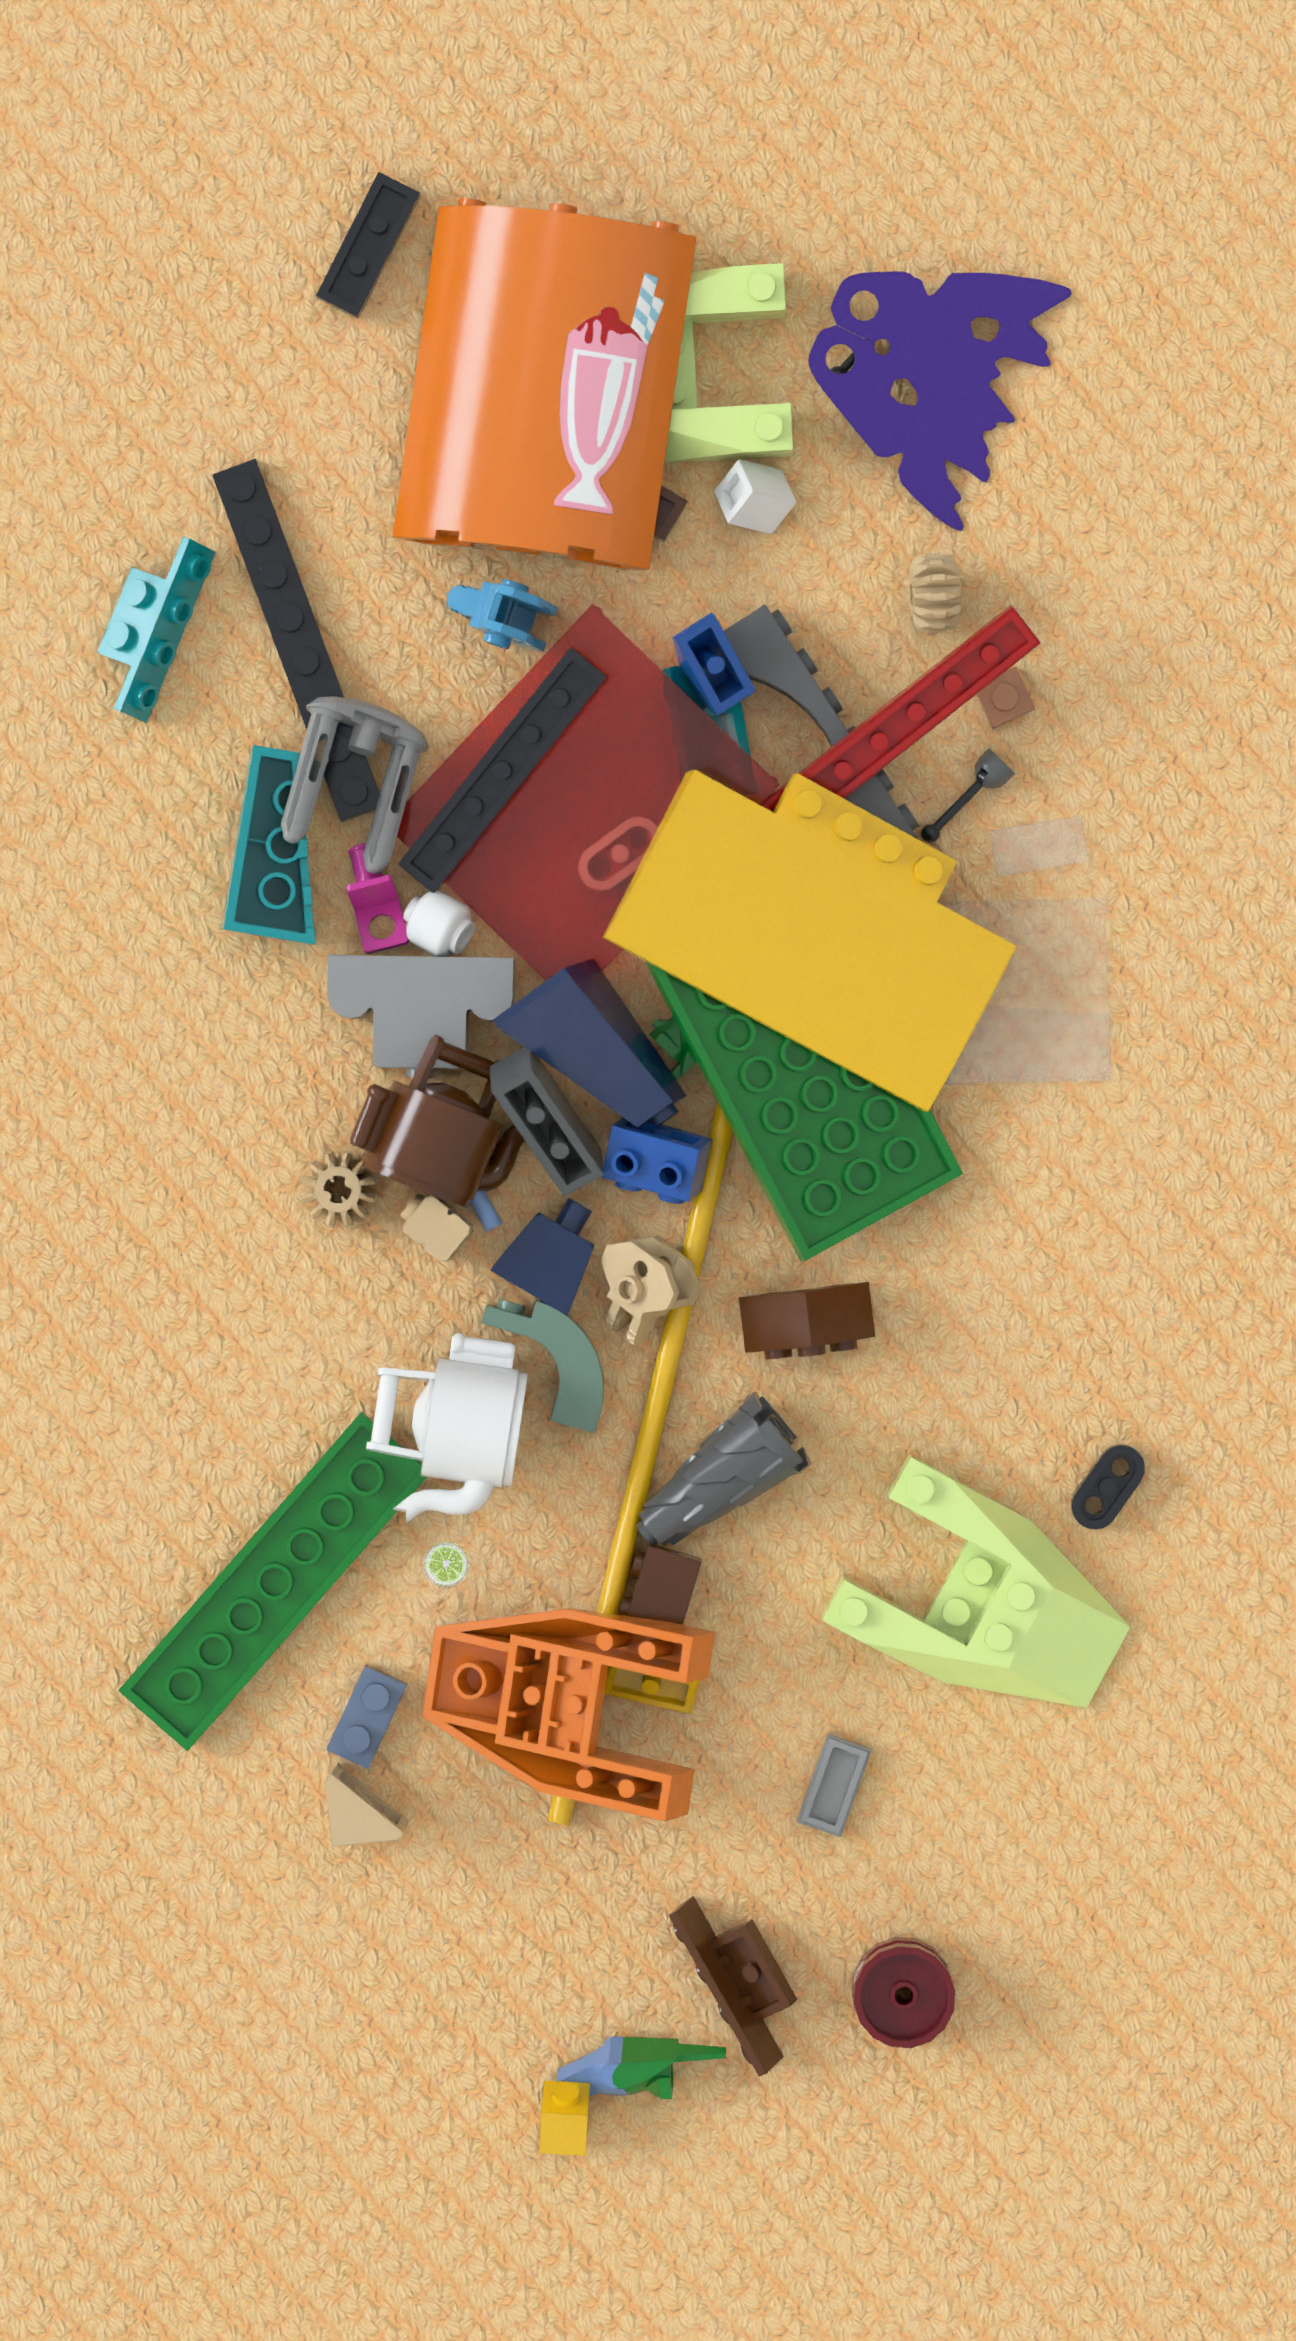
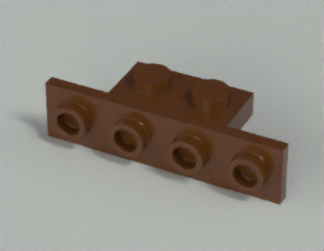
(740, 1977)

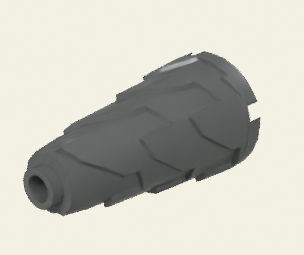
(729, 1470)

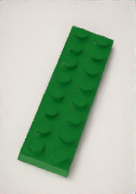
(271, 1584)

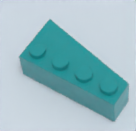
(268, 875)

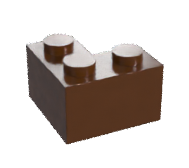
(807, 1320)

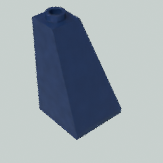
(594, 1040)

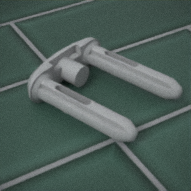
(368, 725)

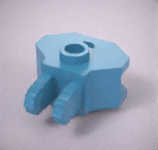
(501, 612)

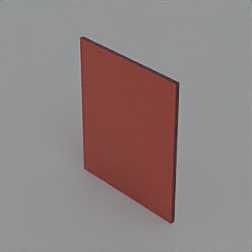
(587, 813)

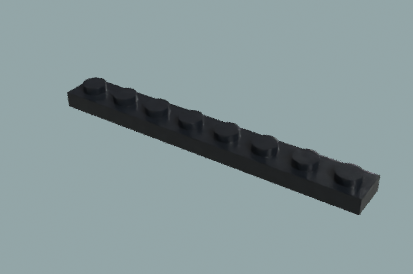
(293, 627)

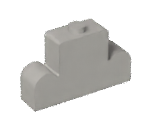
(418, 1000)

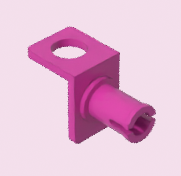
(374, 897)

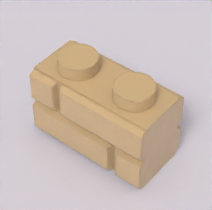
(434, 1224)

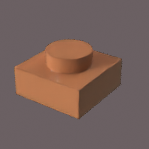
(1005, 699)

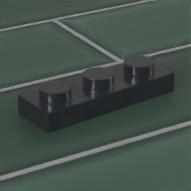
(368, 245)

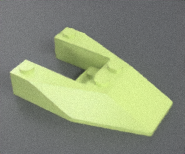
(728, 431)
(1007, 1613)

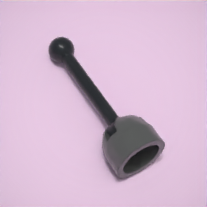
(989, 773)

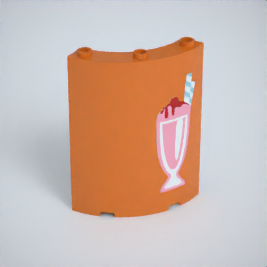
(544, 383)

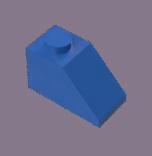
(712, 665)

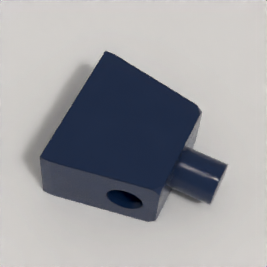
(549, 1256)

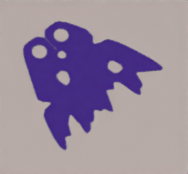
(941, 360)

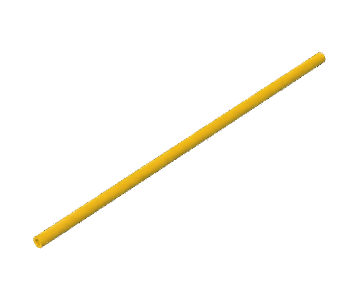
(658, 1401)

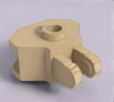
(646, 1284)

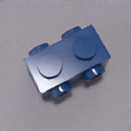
(657, 1160)

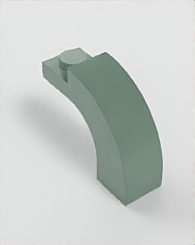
(577, 1361)

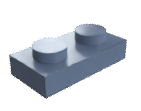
(366, 1716)

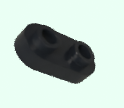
(1110, 1488)

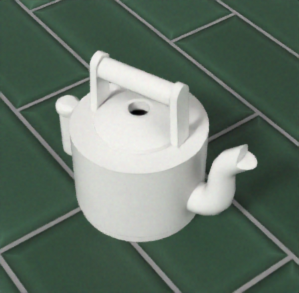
(461, 1424)

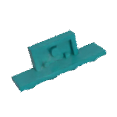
(151, 623)

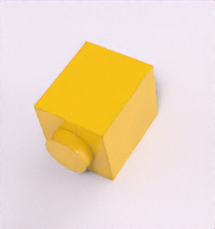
(564, 2118)

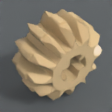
(934, 593)
(326, 1197)

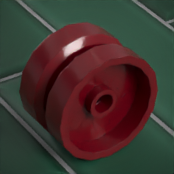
(890, 2017)

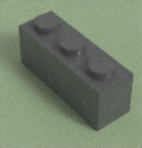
(546, 1120)

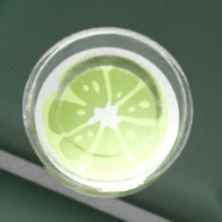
(446, 1564)

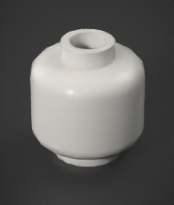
(439, 924)

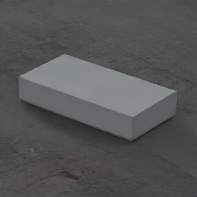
(834, 1785)

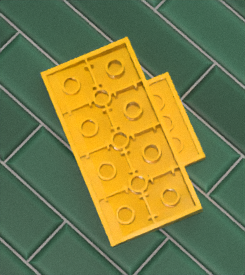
(815, 929)

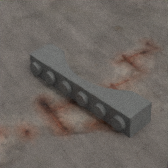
(772, 660)

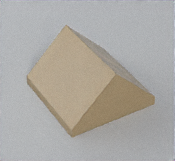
(358, 1813)

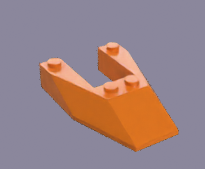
(534, 1696)

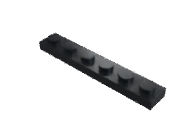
(503, 770)

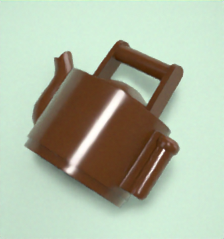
(437, 1133)

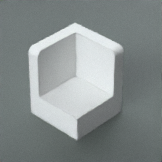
(755, 496)

